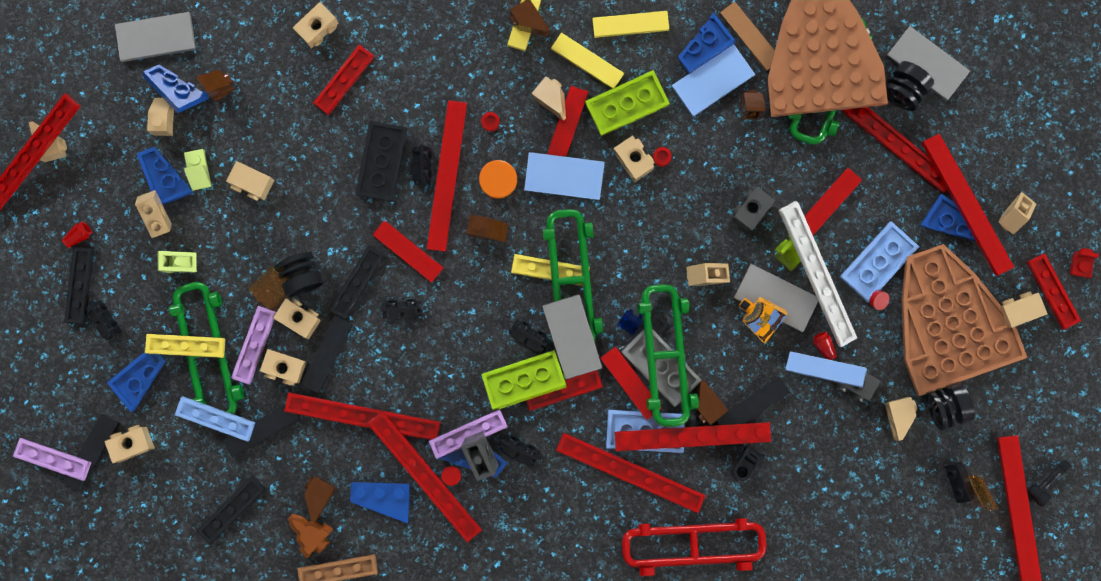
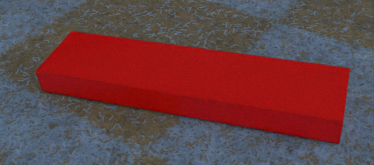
(343, 80)
(565, 129)
(831, 199)
(408, 251)
(1053, 291)
(628, 380)
(575, 386)

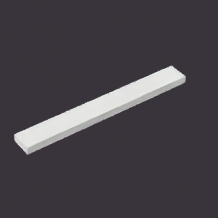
(817, 273)

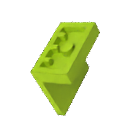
(787, 254)

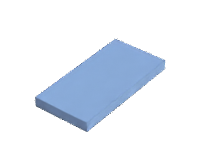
(713, 80)
(564, 175)
(879, 261)
(634, 420)

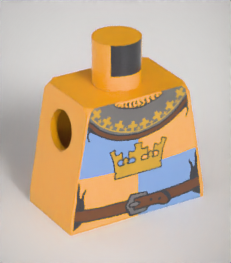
(762, 317)

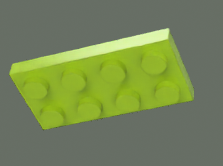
(627, 103)
(523, 380)

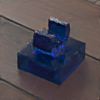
(630, 322)

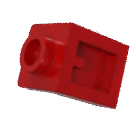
(1083, 263)

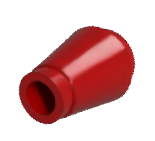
(77, 234)
(825, 345)

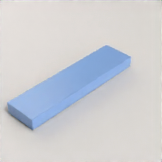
(826, 369)
(215, 418)

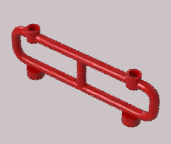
(647, 566)

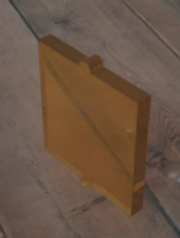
(268, 288)
(983, 492)

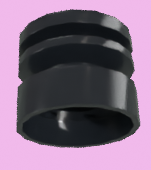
(908, 85)
(297, 271)
(950, 406)

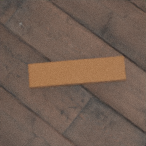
(748, 35)
(340, 569)

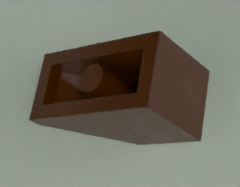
(528, 19)
(216, 84)
(752, 105)
(487, 229)
(710, 406)
(318, 496)

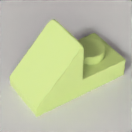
(197, 169)
(176, 262)

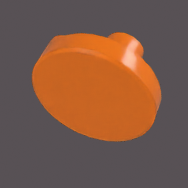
(498, 179)

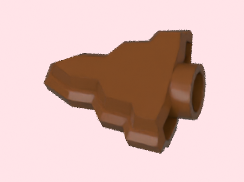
(310, 535)

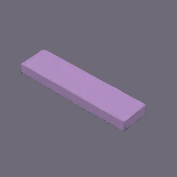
(253, 345)
(453, 440)
(52, 459)

